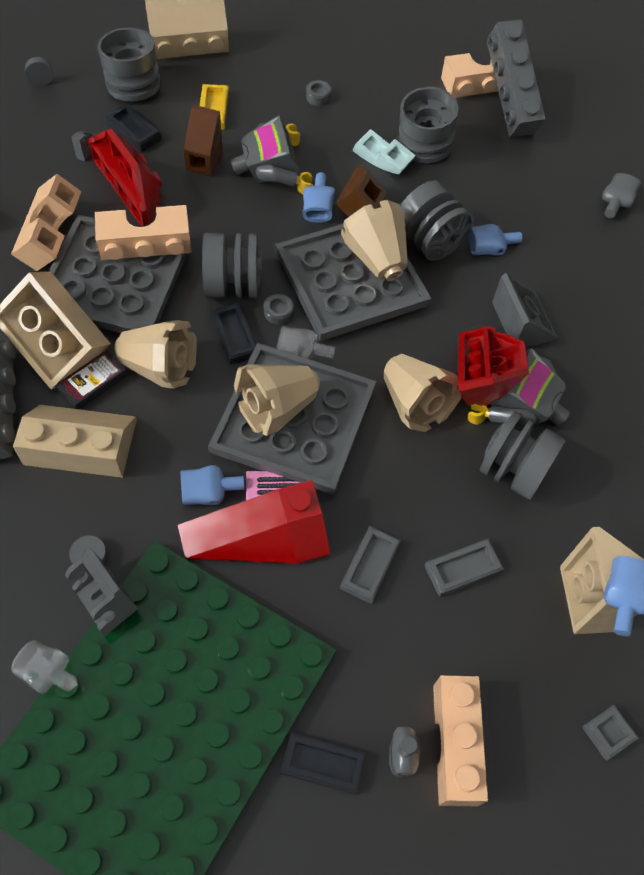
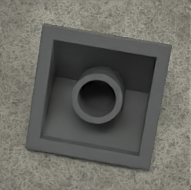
(522, 312)

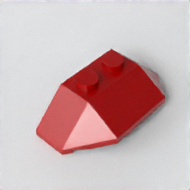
(127, 174)
(489, 365)

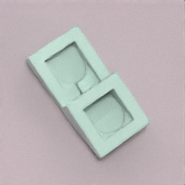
(389, 157)

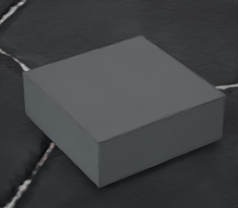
(610, 732)

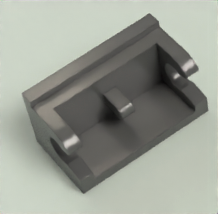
(101, 592)

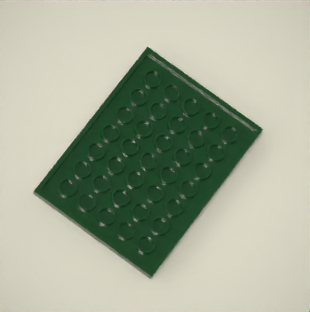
(161, 729)

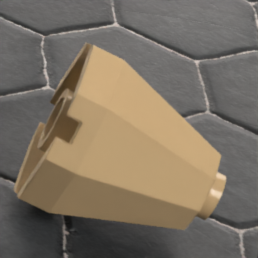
(378, 238)
(159, 352)
(421, 391)
(274, 394)

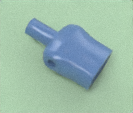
(318, 200)
(491, 240)
(207, 485)
(625, 592)

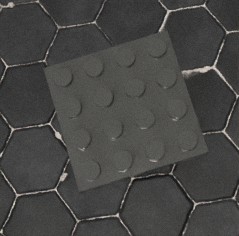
(340, 289)
(114, 292)
(312, 442)

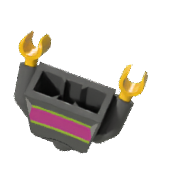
(271, 155)
(533, 397)

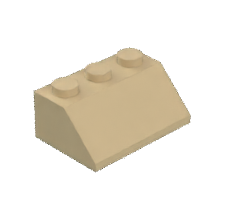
(187, 27)
(50, 327)
(75, 440)
(585, 579)

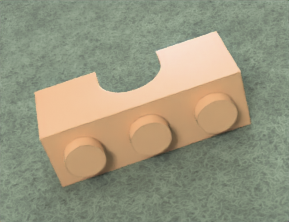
(466, 77)
(39, 236)
(121, 240)
(462, 757)

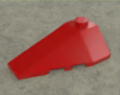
(268, 528)

